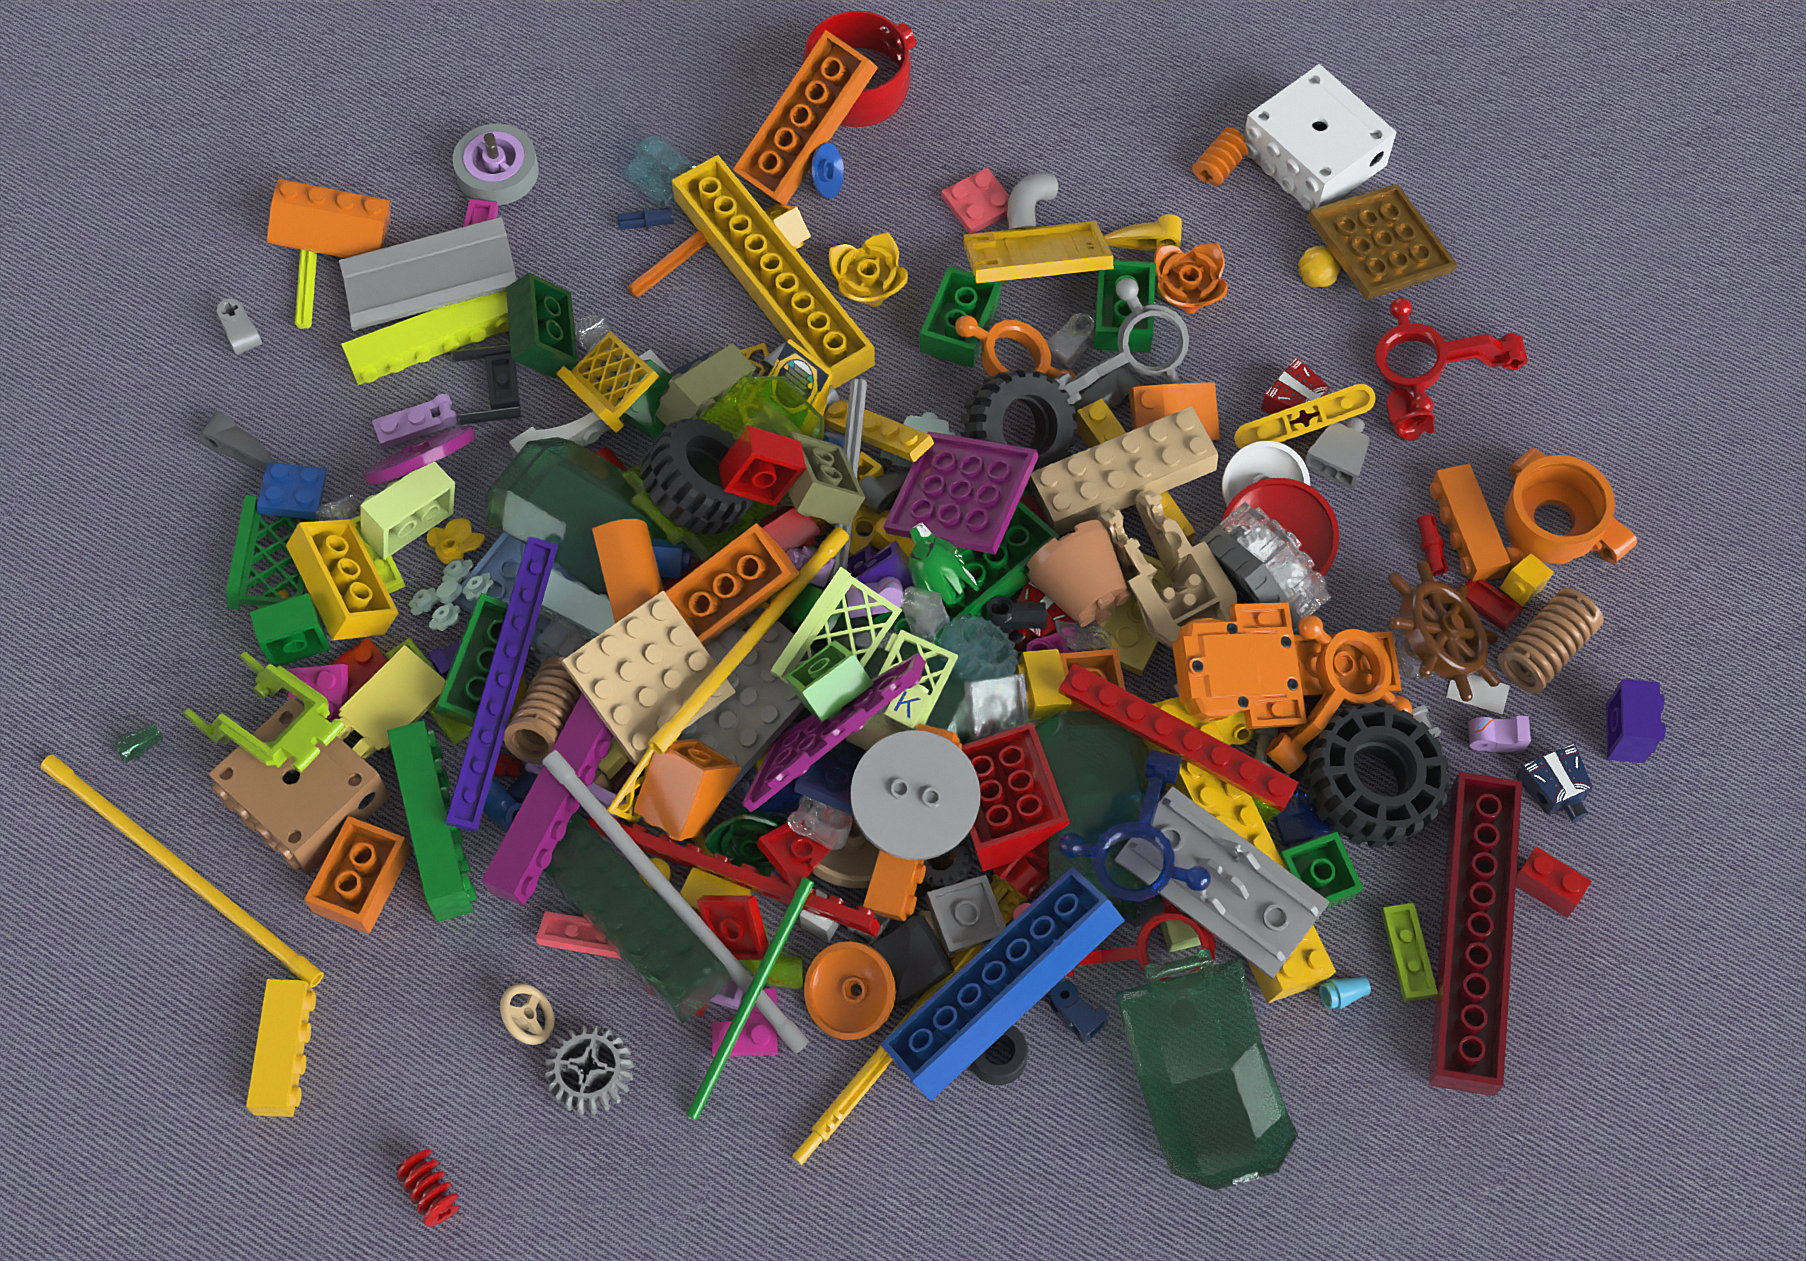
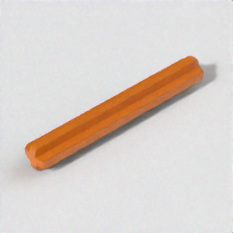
(667, 264)

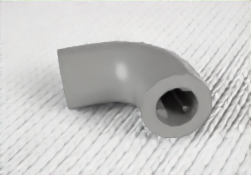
(1026, 195)

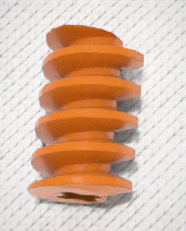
(1221, 157)

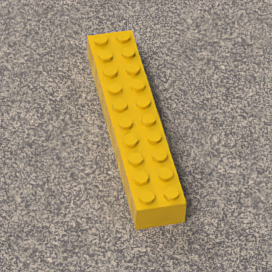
(772, 269)
(1309, 962)

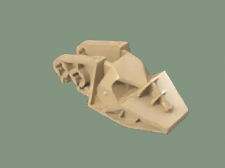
(1198, 580)

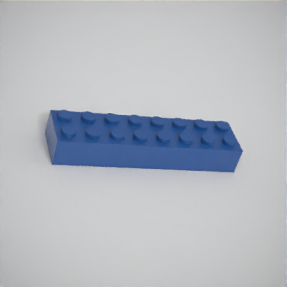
(1002, 982)

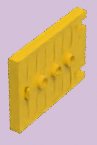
(1037, 251)

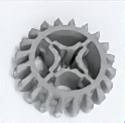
(602, 1072)

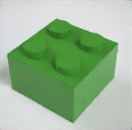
(829, 681)

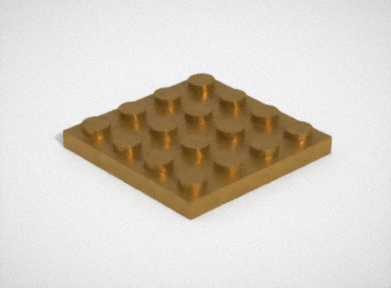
(1381, 241)

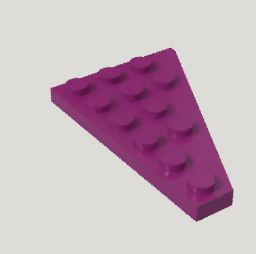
(811, 738)

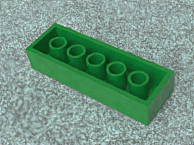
(426, 802)

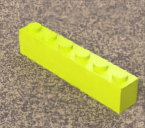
(426, 336)

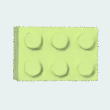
(407, 509)

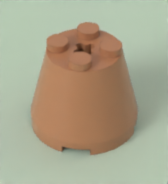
(1081, 573)

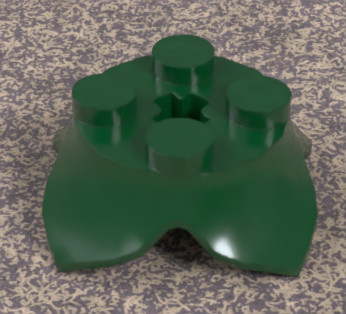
(739, 838)

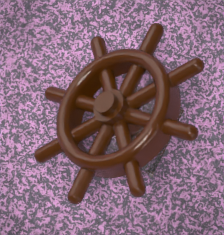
(1431, 640)

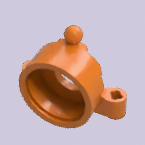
(1578, 490)

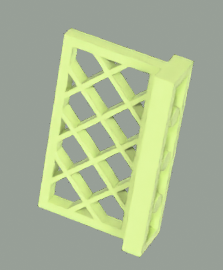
(820, 614)

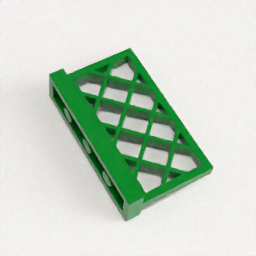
(245, 557)

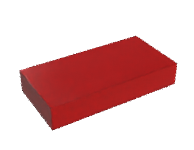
(1492, 604)

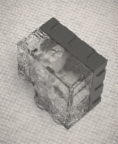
(1266, 562)

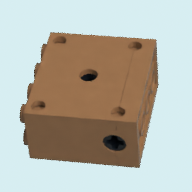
(295, 809)

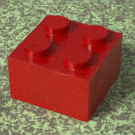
(762, 466)

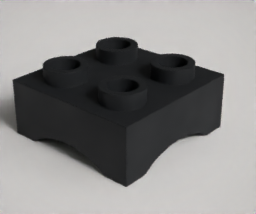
(914, 959)

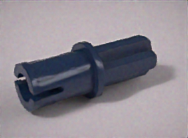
(645, 218)

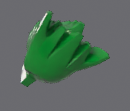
(938, 565)

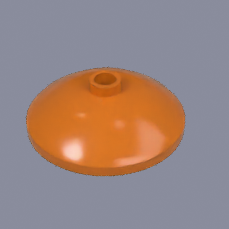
(832, 993)

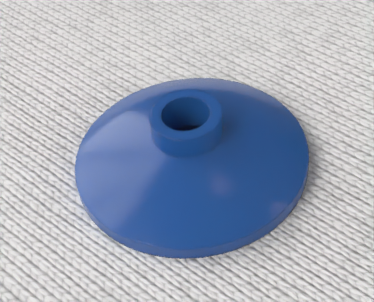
(827, 170)

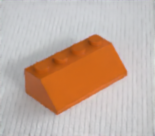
(327, 220)
(732, 584)

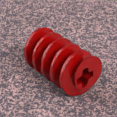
(426, 1189)

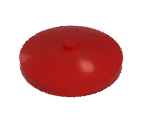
(1297, 510)

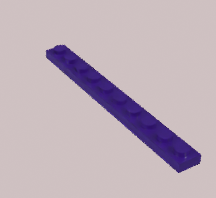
(501, 685)

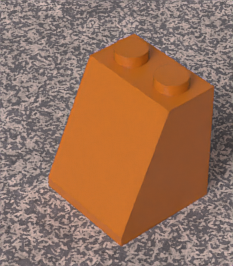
(685, 788)

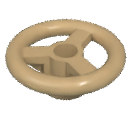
(523, 1018)

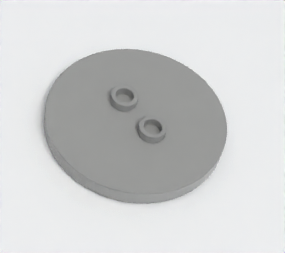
(915, 795)

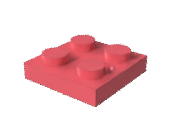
(977, 201)

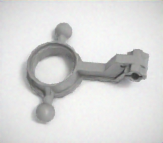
(1127, 291)

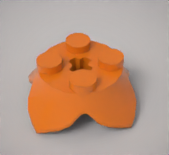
(1200, 265)

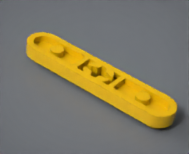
(1332, 409)

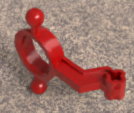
(1506, 351)
(1140, 950)

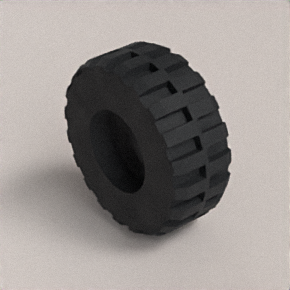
(1401, 744)

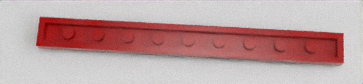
(747, 877)

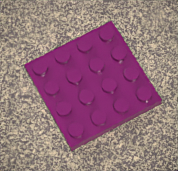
(963, 491)

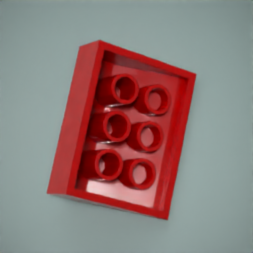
(1016, 796)

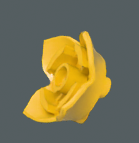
(876, 257)

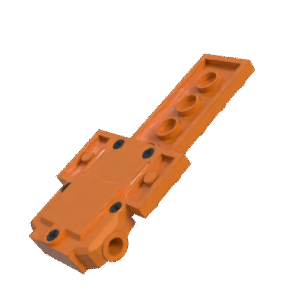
(1262, 666)

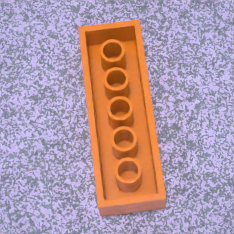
(805, 117)

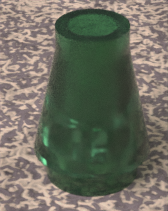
(136, 743)

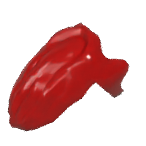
(1404, 421)

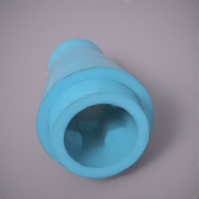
(1343, 991)

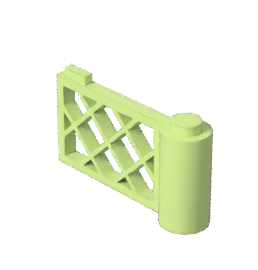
(876, 726)

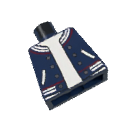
(1558, 782)

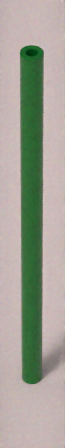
(750, 998)

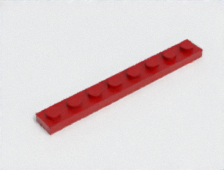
(1178, 737)

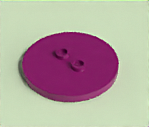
(419, 455)

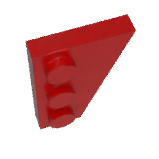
(792, 853)

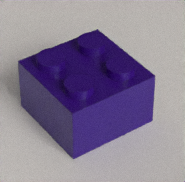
(1634, 721)

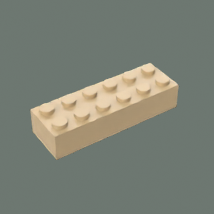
(1115, 471)

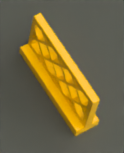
(595, 394)

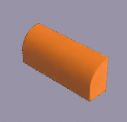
(627, 564)

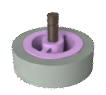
(495, 163)

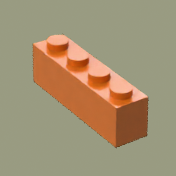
(1469, 523)

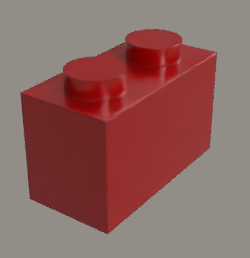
(1552, 882)

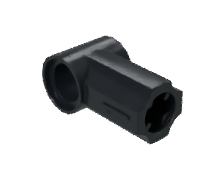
(1015, 615)

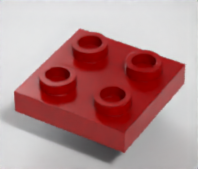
(1028, 872)

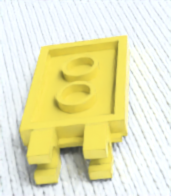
(390, 699)

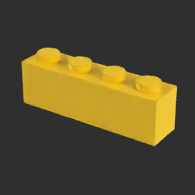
(281, 1048)

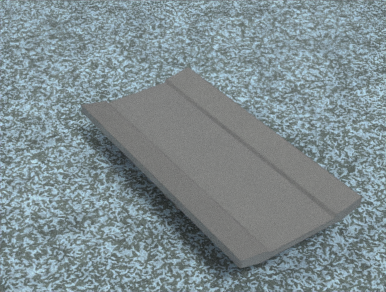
(427, 273)
(1250, 898)

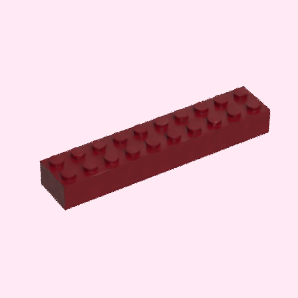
(1476, 935)

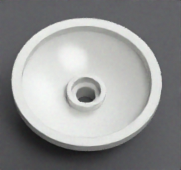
(1259, 462)

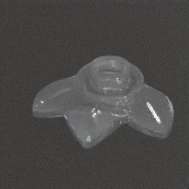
(1084, 638)

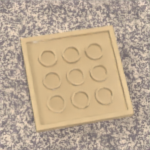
(643, 673)

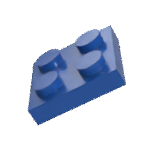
(291, 490)

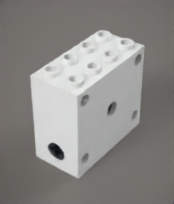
(1318, 139)

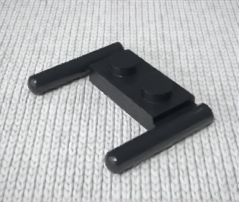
(501, 383)

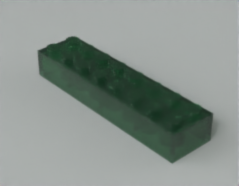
(634, 921)

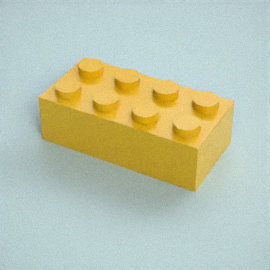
(342, 579)

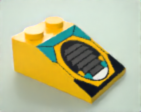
(805, 374)

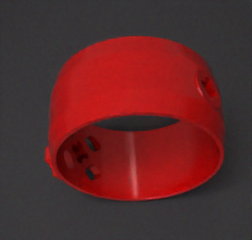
(867, 31)

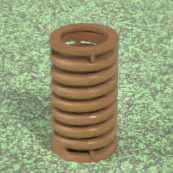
(1550, 640)
(542, 712)

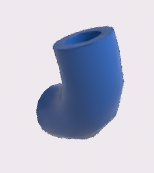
(500, 806)

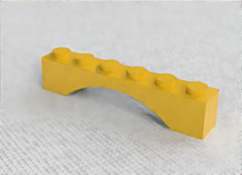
(1097, 425)

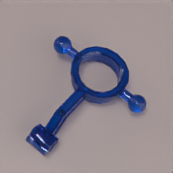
(1161, 769)

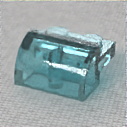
(656, 166)

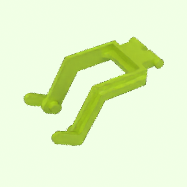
(297, 739)

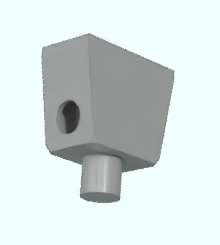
(1339, 452)

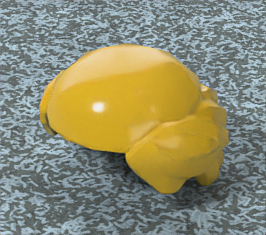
(1319, 267)

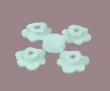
(449, 591)

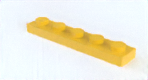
(881, 432)

